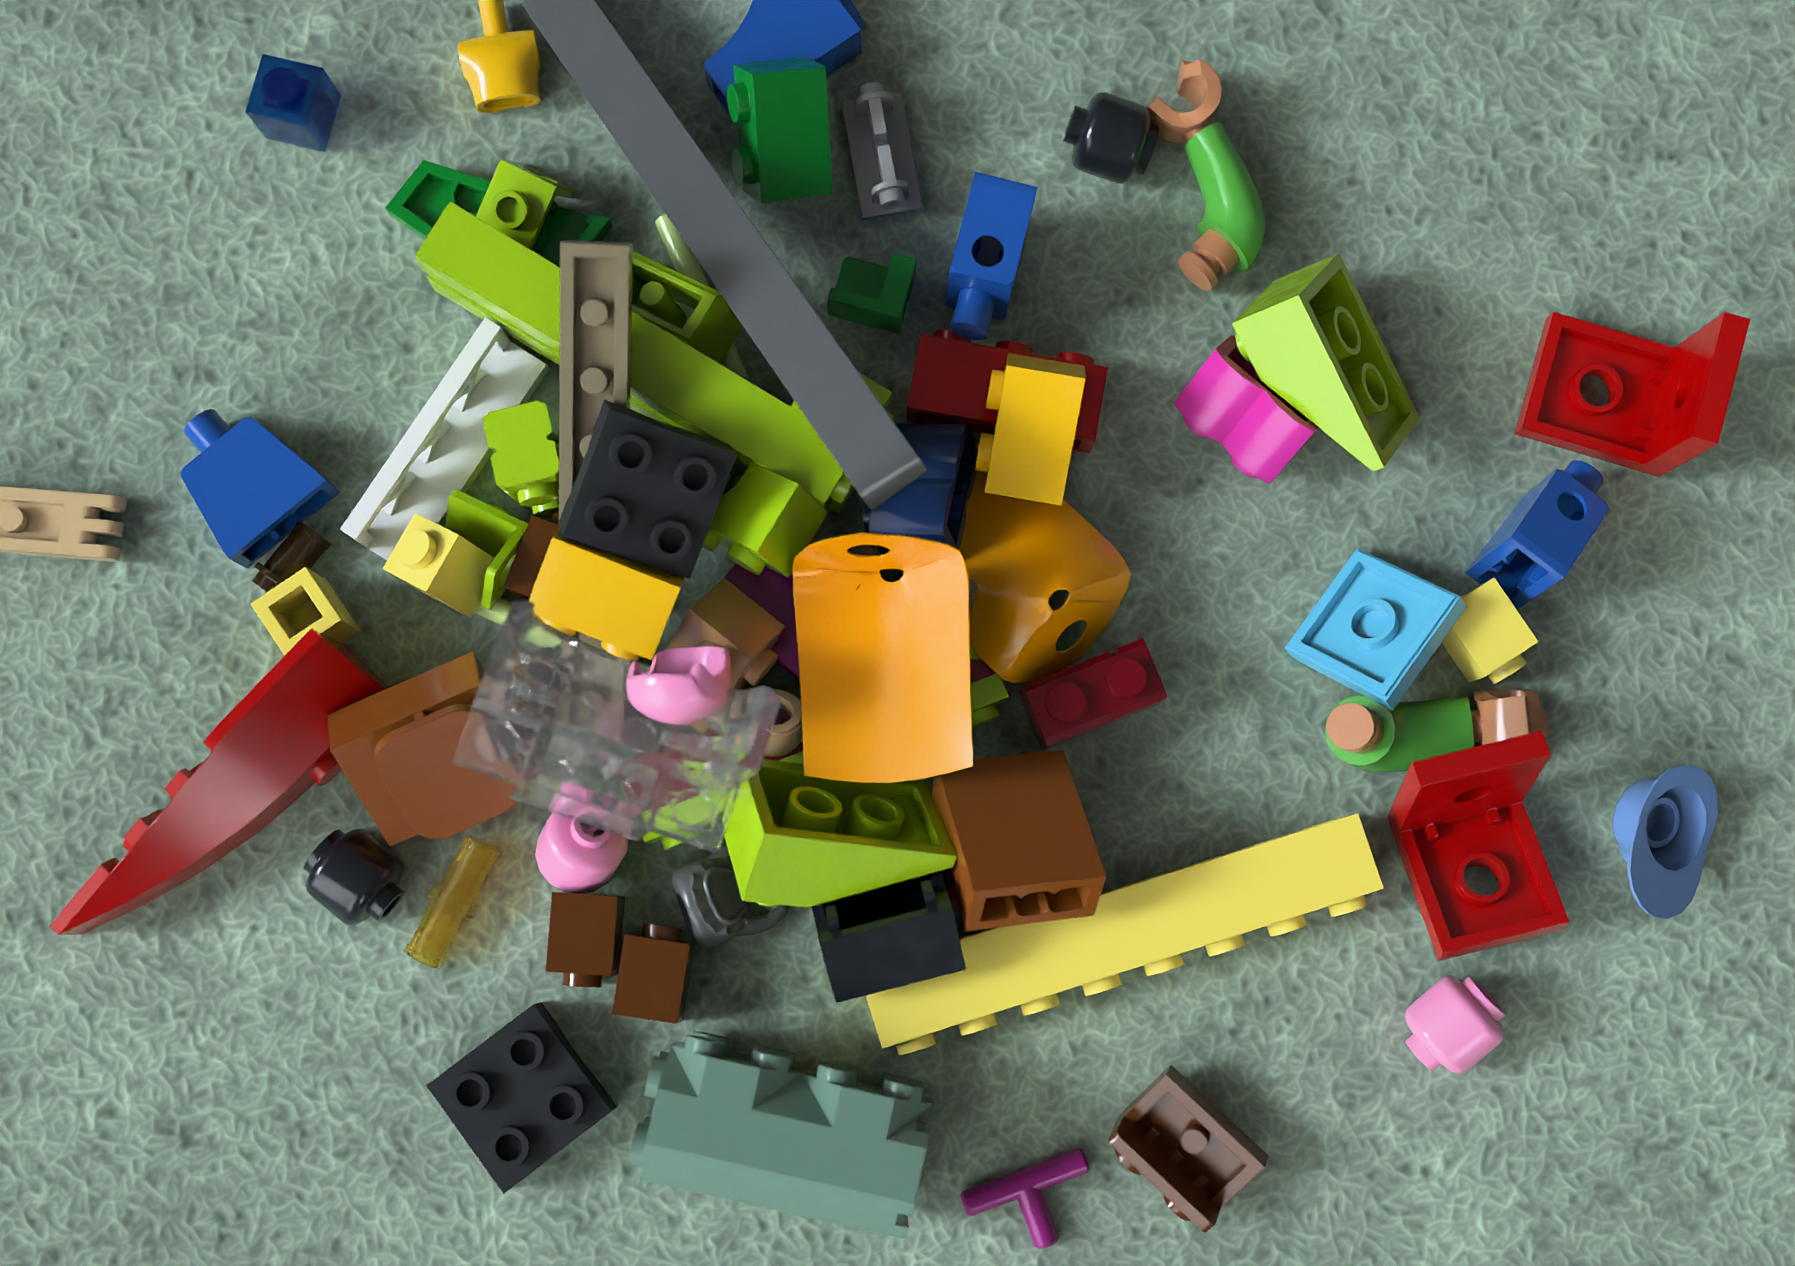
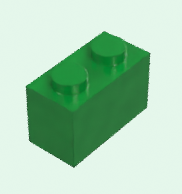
(781, 129)

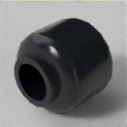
(1111, 137)
(354, 876)

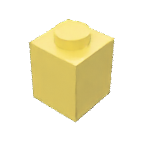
(440, 565)
(303, 604)
(1489, 635)

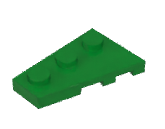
(434, 186)

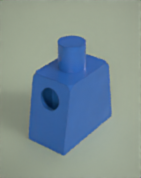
(988, 253)
(250, 485)
(1543, 534)

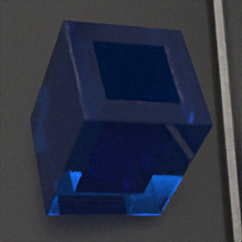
(293, 102)

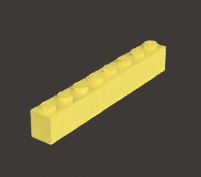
(1137, 927)

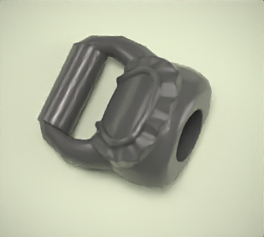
(713, 902)

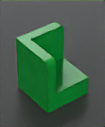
(873, 292)

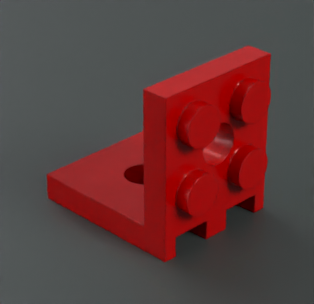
(1661, 398)
(1468, 814)

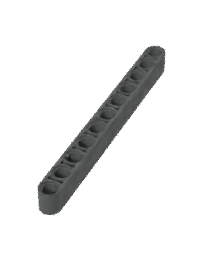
(731, 250)

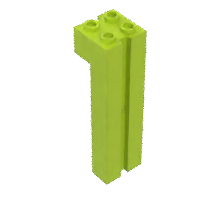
(668, 377)

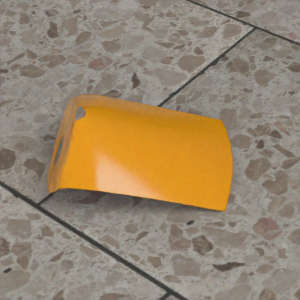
(1018, 559)
(883, 661)

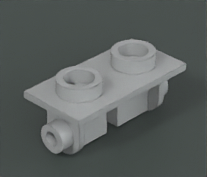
(881, 152)

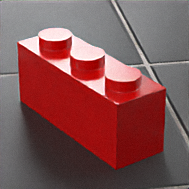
(955, 376)

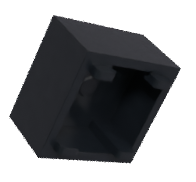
(888, 937)

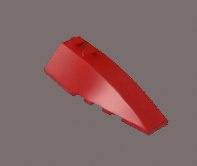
(257, 767)

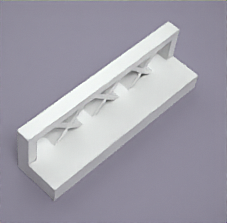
(440, 453)

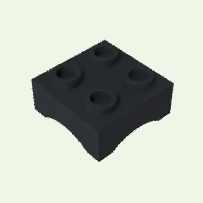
(647, 490)
(521, 1096)

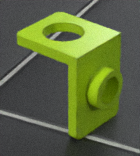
(520, 201)
(491, 531)

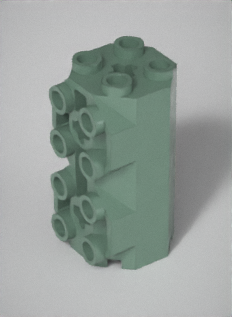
(784, 1134)

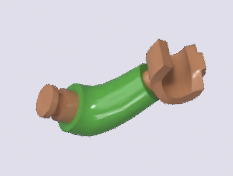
(1234, 211)
(1390, 740)

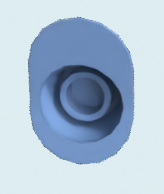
(1665, 836)

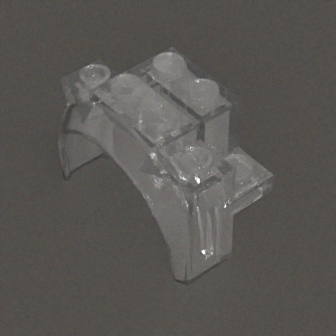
(573, 744)

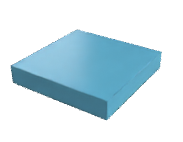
(1375, 628)

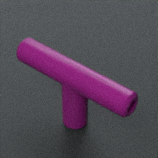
(1027, 1188)

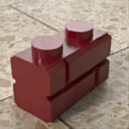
(1092, 694)

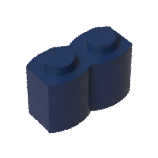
(936, 501)

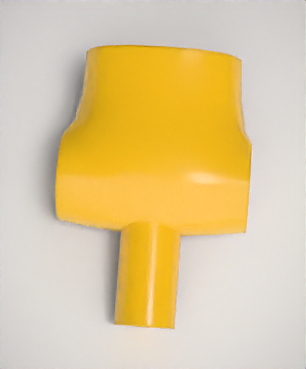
(502, 63)

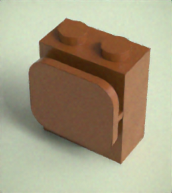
(401, 754)
(1018, 841)

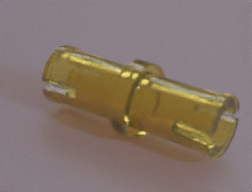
(452, 901)

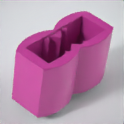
(1243, 414)

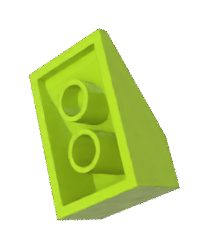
(1328, 360)
(830, 839)

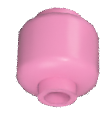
(578, 855)
(1454, 1024)

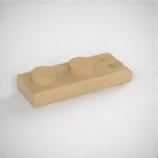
(58, 523)

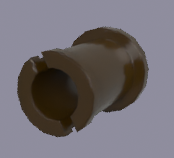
(297, 551)

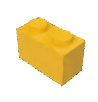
(1033, 428)
(604, 597)

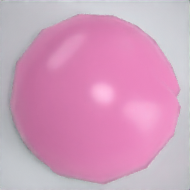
(681, 684)

